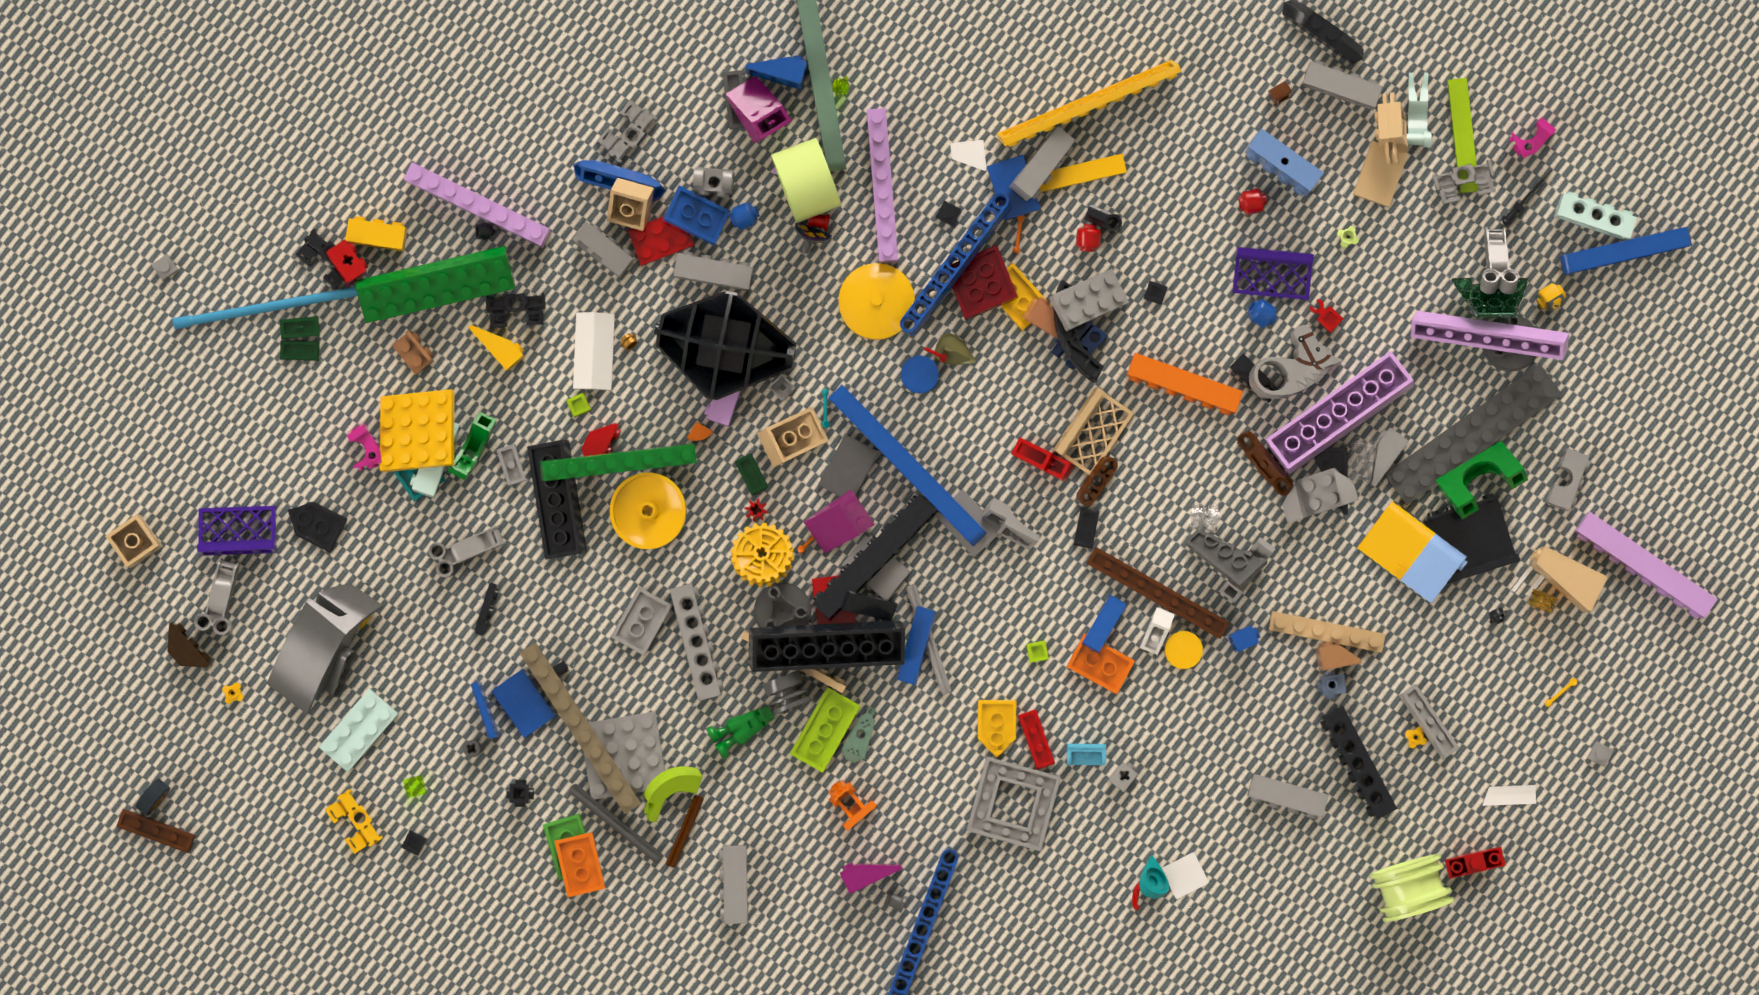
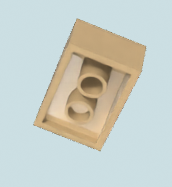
(792, 437)

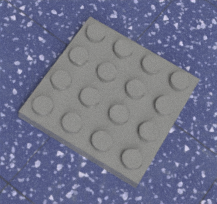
(634, 748)

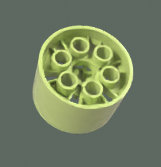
(806, 180)

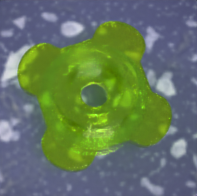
(840, 86)

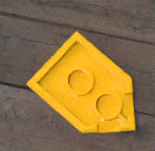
(996, 724)

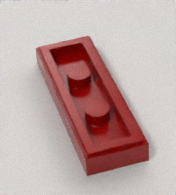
(1036, 739)

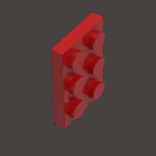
(659, 241)

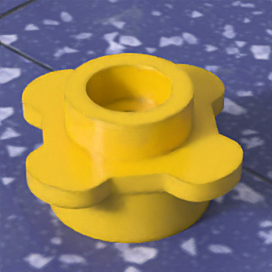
(238, 693)
(1414, 742)

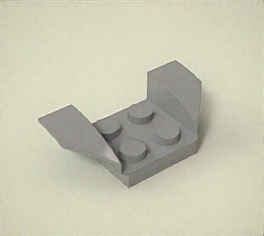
(1319, 494)

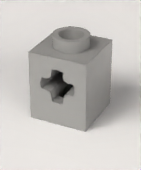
(1115, 777)

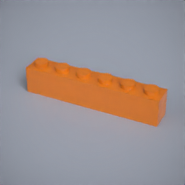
(1184, 383)

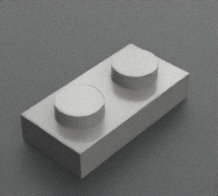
(511, 465)

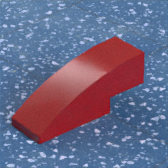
(1042, 459)

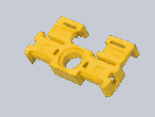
(367, 831)

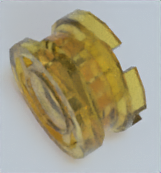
(1542, 601)

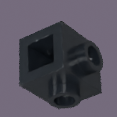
(512, 793)

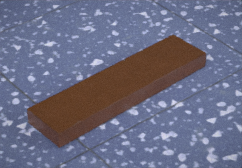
(156, 830)

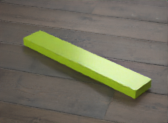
(1462, 130)

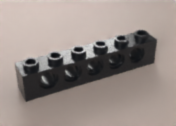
(1386, 804)

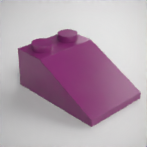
(839, 522)
(864, 874)

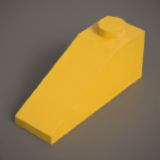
(502, 349)

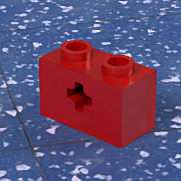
(352, 272)

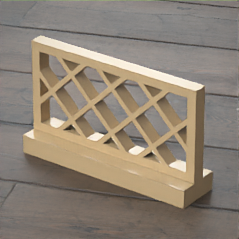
(1079, 422)

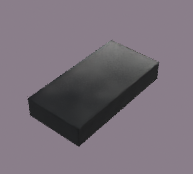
(1086, 528)

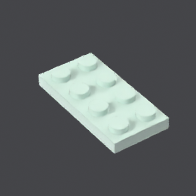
(358, 730)

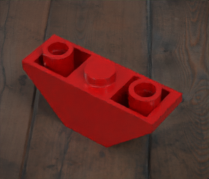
(600, 440)
(1474, 862)

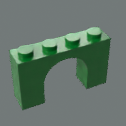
(1493, 460)

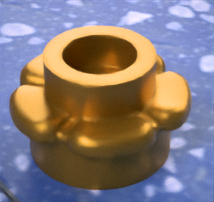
(629, 341)

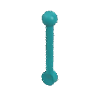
(825, 424)

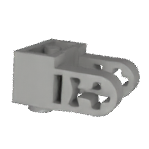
(703, 176)

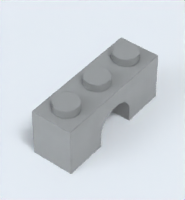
(1575, 464)

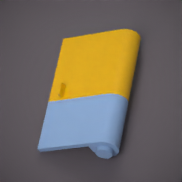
(1412, 552)

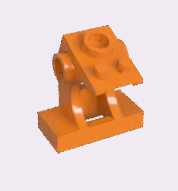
(838, 792)

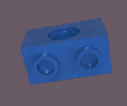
(1244, 638)

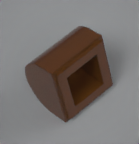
(1280, 93)

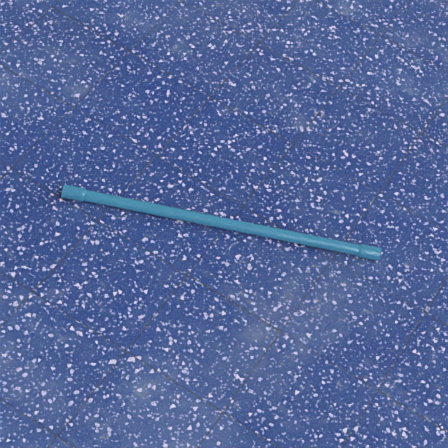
(188, 321)

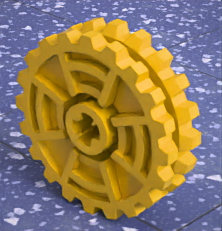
(756, 541)

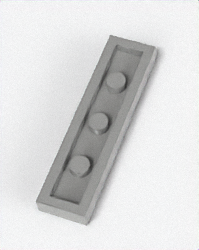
(1429, 721)

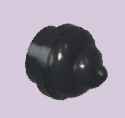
(484, 231)

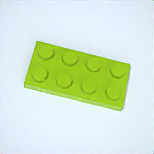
(825, 729)

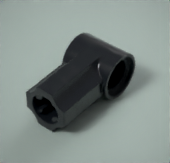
(1101, 218)

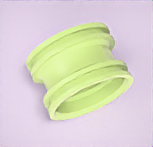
(1411, 888)

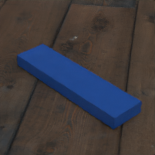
(917, 645)

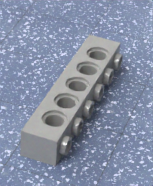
(678, 596)

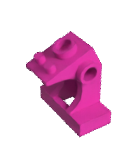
(1544, 131)
(362, 435)

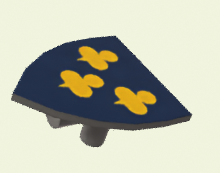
(810, 235)

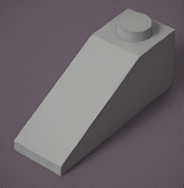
(1387, 450)

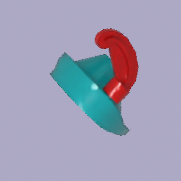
(1152, 882)

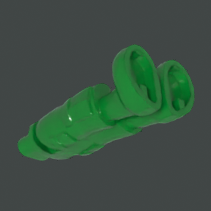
(742, 727)

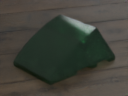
(1491, 305)

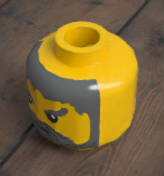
(1551, 297)

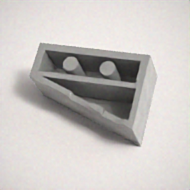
(603, 249)

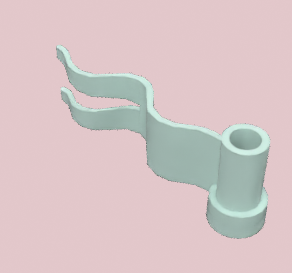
(1417, 114)

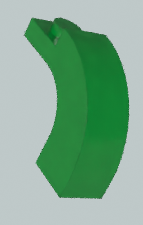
(473, 446)

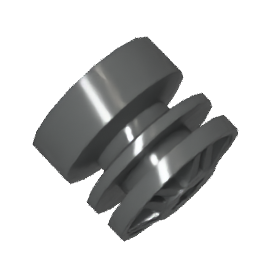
(786, 692)

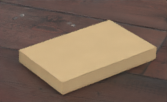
(1377, 179)

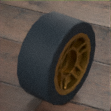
(152, 797)

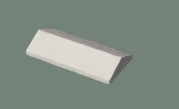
(593, 351)

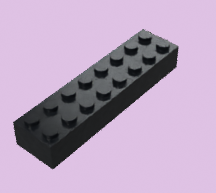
(826, 646)

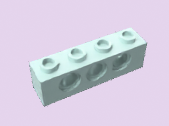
(1566, 212)

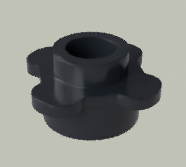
(1497, 615)

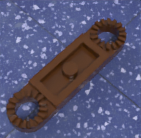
(1265, 463)

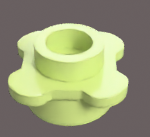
(1351, 232)

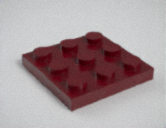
(984, 284)

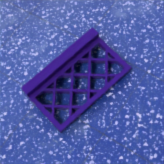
(1273, 256)
(237, 547)

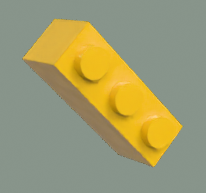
(376, 234)

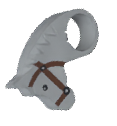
(1308, 365)

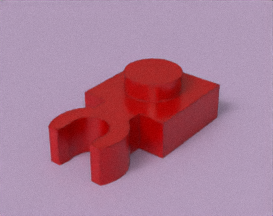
(1327, 317)

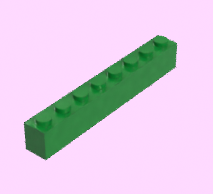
(618, 462)

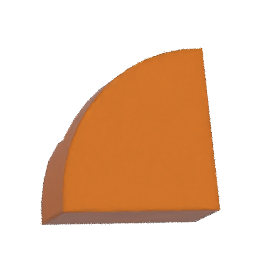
(699, 432)

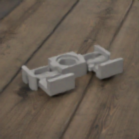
(641, 121)
(1479, 172)

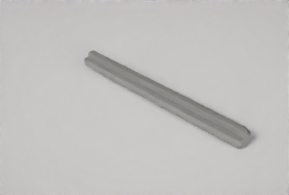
(931, 646)

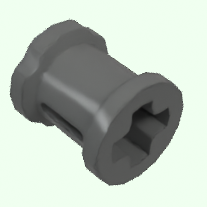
(478, 747)
(895, 901)

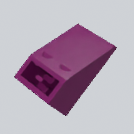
(757, 109)

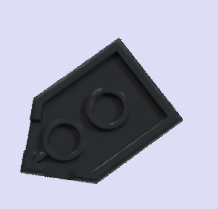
(317, 525)

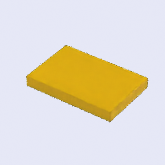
(1025, 292)

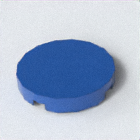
(919, 374)

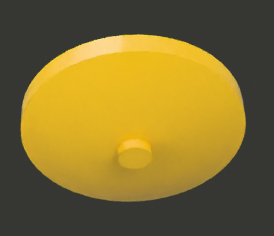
(875, 300)
(648, 510)

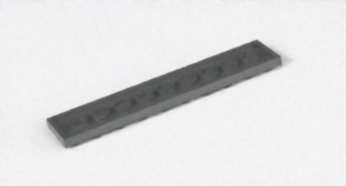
(1473, 433)

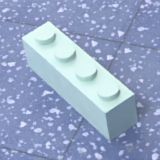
(428, 479)

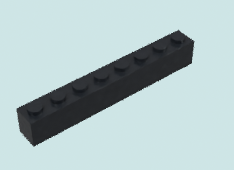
(875, 556)

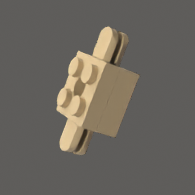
(1391, 128)

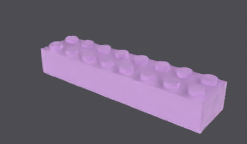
(1340, 412)

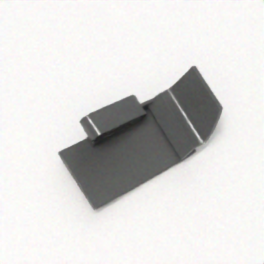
(318, 645)

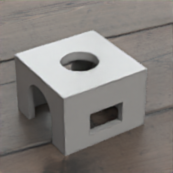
(782, 380)

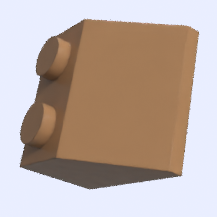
(1334, 656)

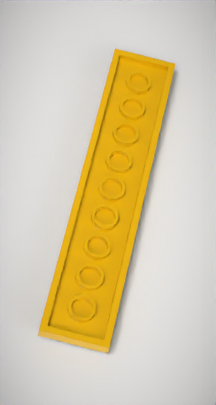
(1094, 100)

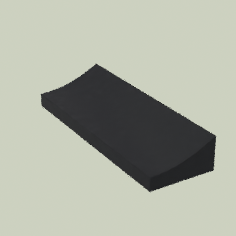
(557, 504)

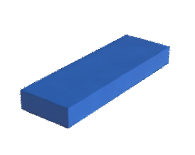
(1104, 623)

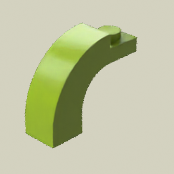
(668, 783)

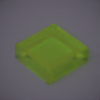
(414, 786)

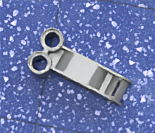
(1497, 272)
(466, 549)
(220, 598)

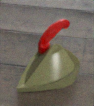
(952, 351)

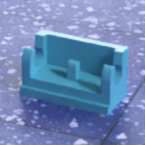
(1086, 754)

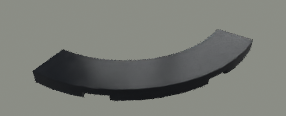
(1072, 347)

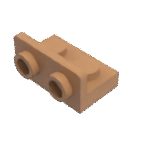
(413, 353)

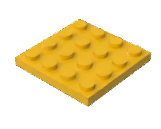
(417, 430)

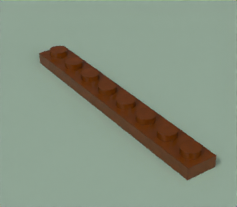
(1158, 593)

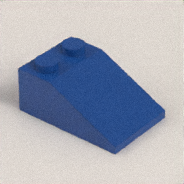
(783, 71)

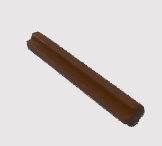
(684, 831)

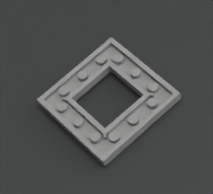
(1034, 833)

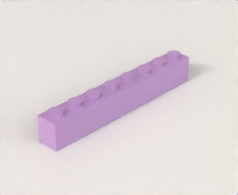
(882, 185)
(477, 205)
(1490, 335)
(1645, 565)

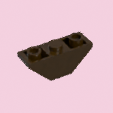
(185, 649)

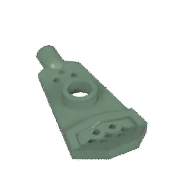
(857, 743)

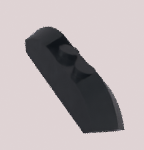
(1323, 31)

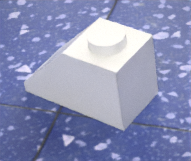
(1157, 631)

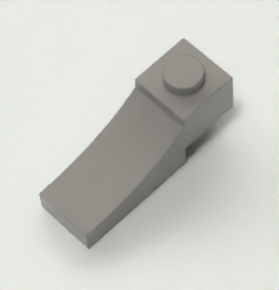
(1008, 525)

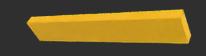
(1085, 172)

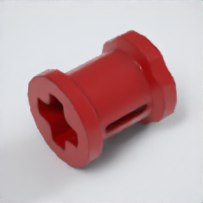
(820, 221)

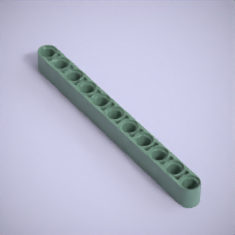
(821, 84)

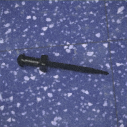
(1518, 207)

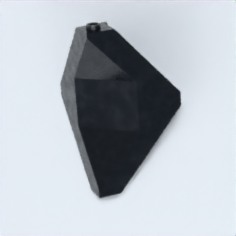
(724, 344)

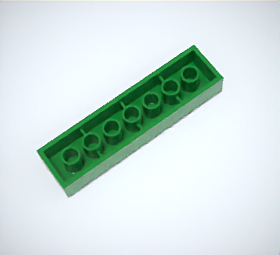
(435, 284)

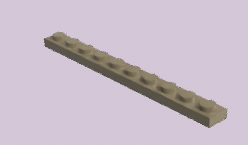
(580, 728)

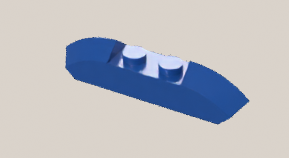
(605, 175)

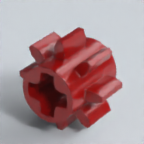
(753, 505)

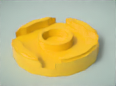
(1183, 650)

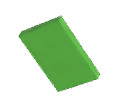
(562, 829)

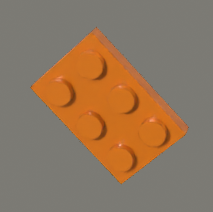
(1104, 668)
(580, 864)

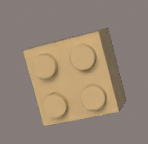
(630, 204)
(133, 541)

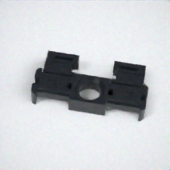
(312, 248)
(531, 303)

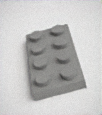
(1088, 299)

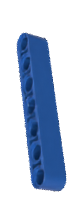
(1625, 250)

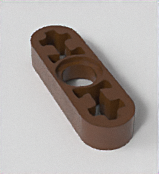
(1093, 495)

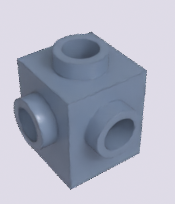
(1338, 684)

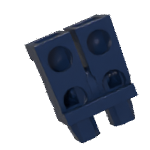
(1089, 342)

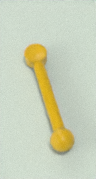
(1572, 682)

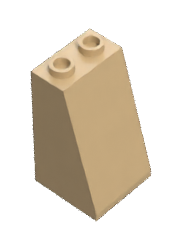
(1572, 579)

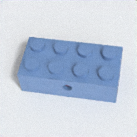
(1296, 169)

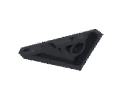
(1337, 459)

